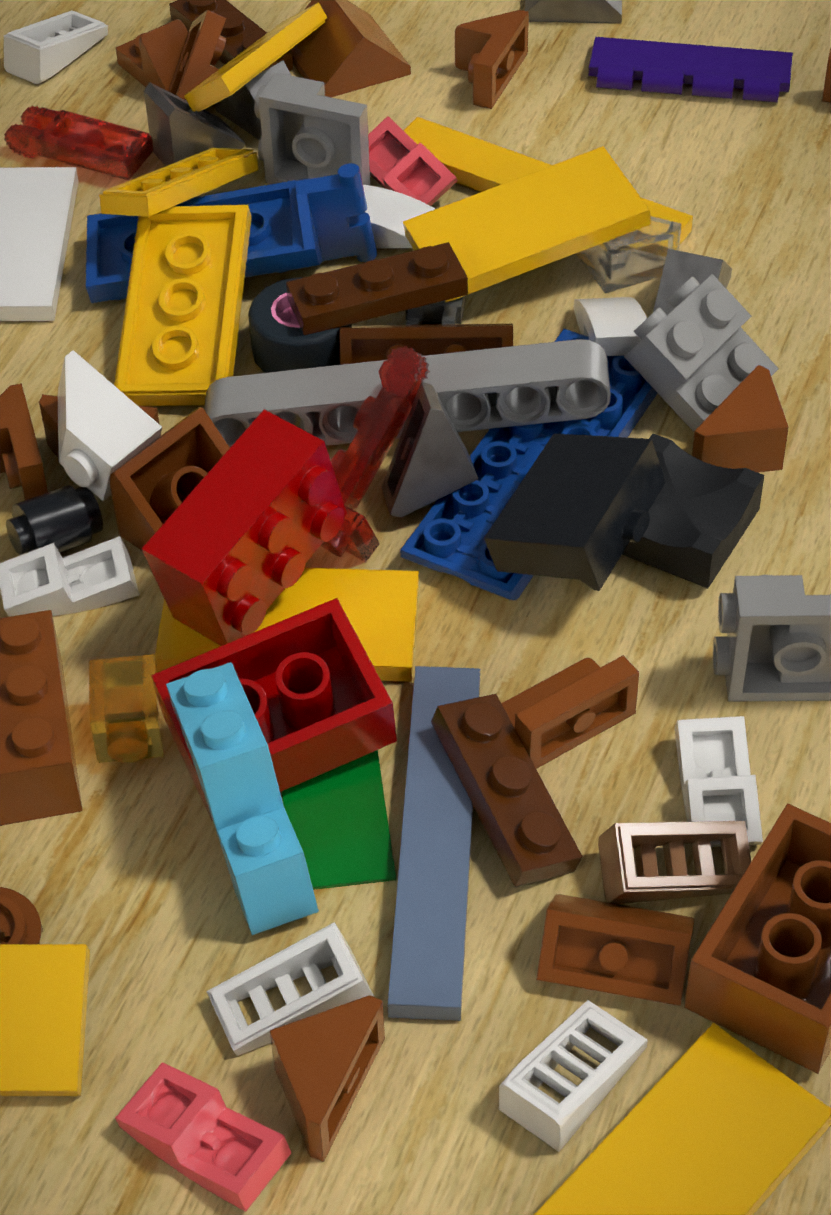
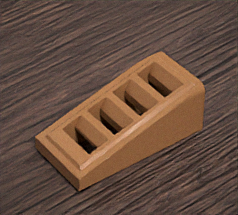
(619, 869)

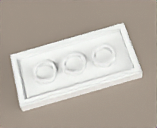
(34, 239)

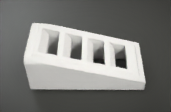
(50, 45)
(301, 959)
(559, 1121)

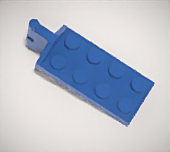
(290, 229)

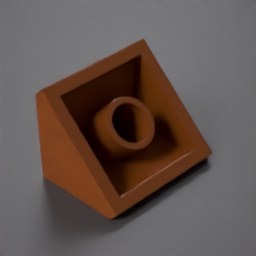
(348, 51)
(163, 476)

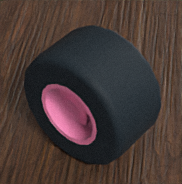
(278, 339)

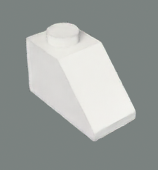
(97, 426)

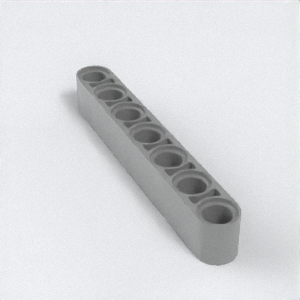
(475, 387)

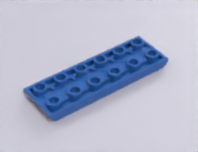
(455, 527)

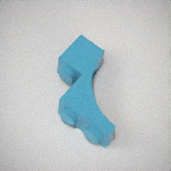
(243, 798)

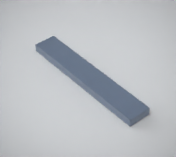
(432, 861)

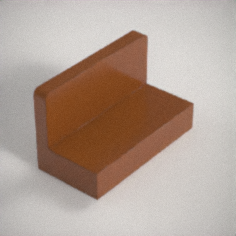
(573, 707)
(615, 949)

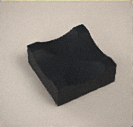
(696, 515)

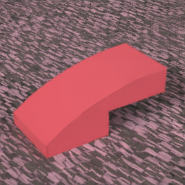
(405, 165)
(202, 1138)

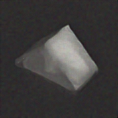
(633, 256)

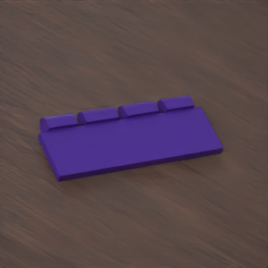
(709, 68)

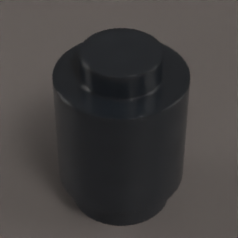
(58, 517)

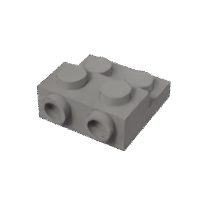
(309, 132)
(697, 349)
(774, 640)

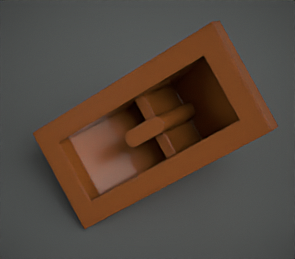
(745, 428)
(325, 1064)

